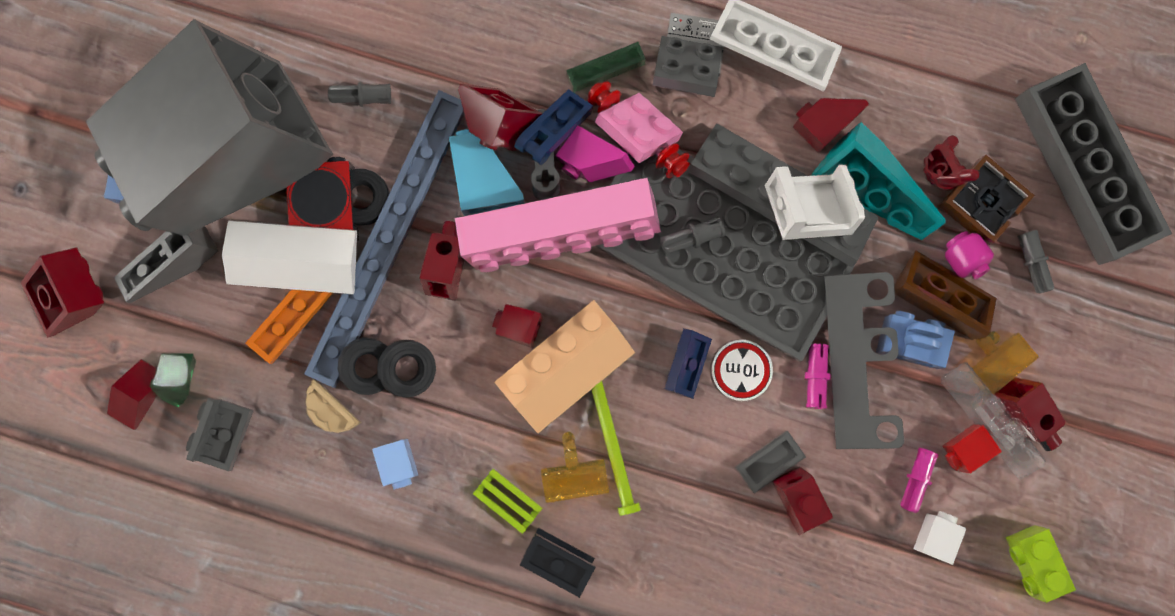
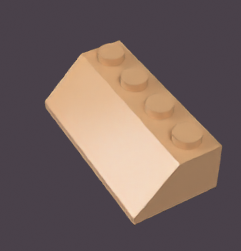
(565, 367)

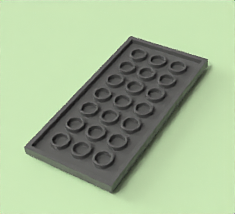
(746, 276)

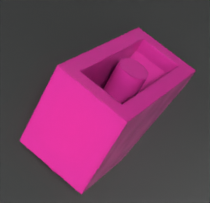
(592, 157)

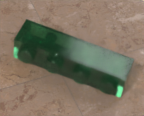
(605, 67)

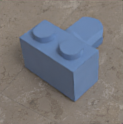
(918, 341)

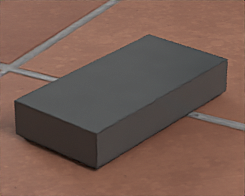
(770, 461)

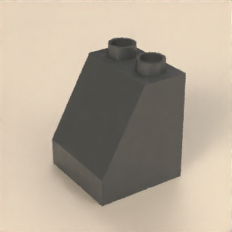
(204, 133)

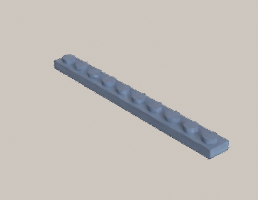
(387, 236)

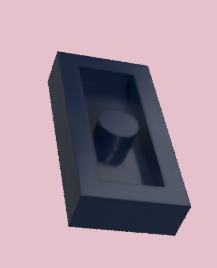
(688, 363)

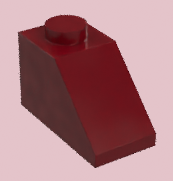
(827, 119)
(518, 325)

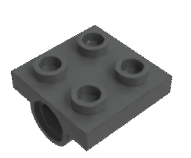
(687, 66)

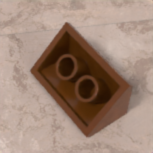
(946, 296)

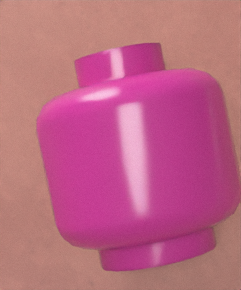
(969, 255)

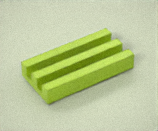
(498, 509)

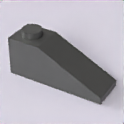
(165, 262)

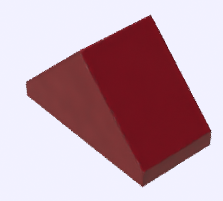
(132, 395)

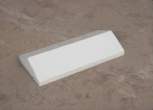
(776, 43)
(290, 257)

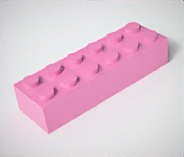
(558, 225)

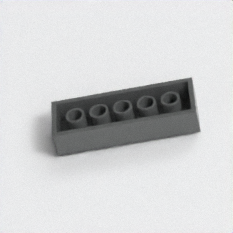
(1092, 165)

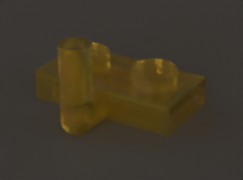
(1003, 361)
(574, 478)

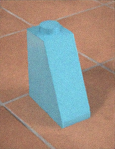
(481, 177)

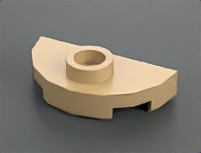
(327, 411)

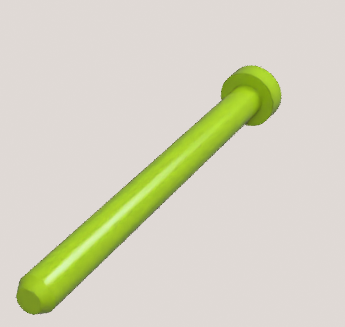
(614, 452)

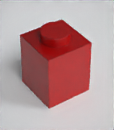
(971, 449)

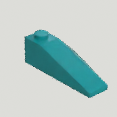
(882, 183)

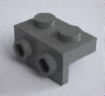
(218, 433)

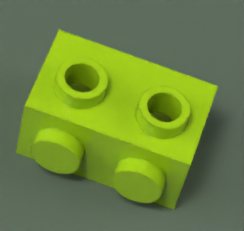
(1040, 563)

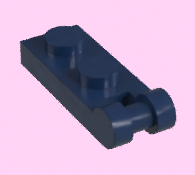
(554, 126)

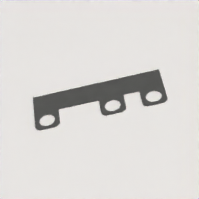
(848, 357)

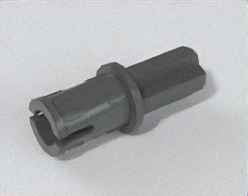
(360, 94)
(693, 235)
(1036, 261)

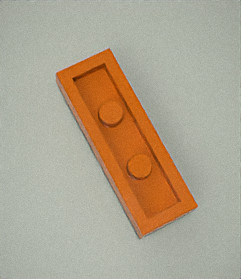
(286, 323)

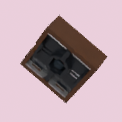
(988, 202)

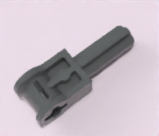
(545, 172)

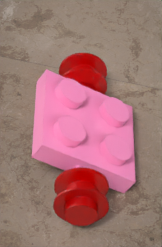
(639, 128)

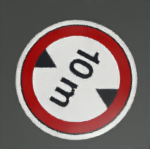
(742, 370)

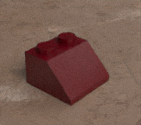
(495, 115)
(62, 290)

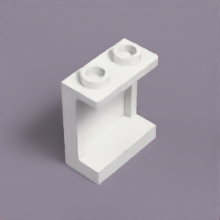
(814, 204)

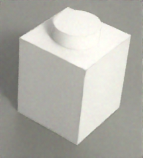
(940, 537)

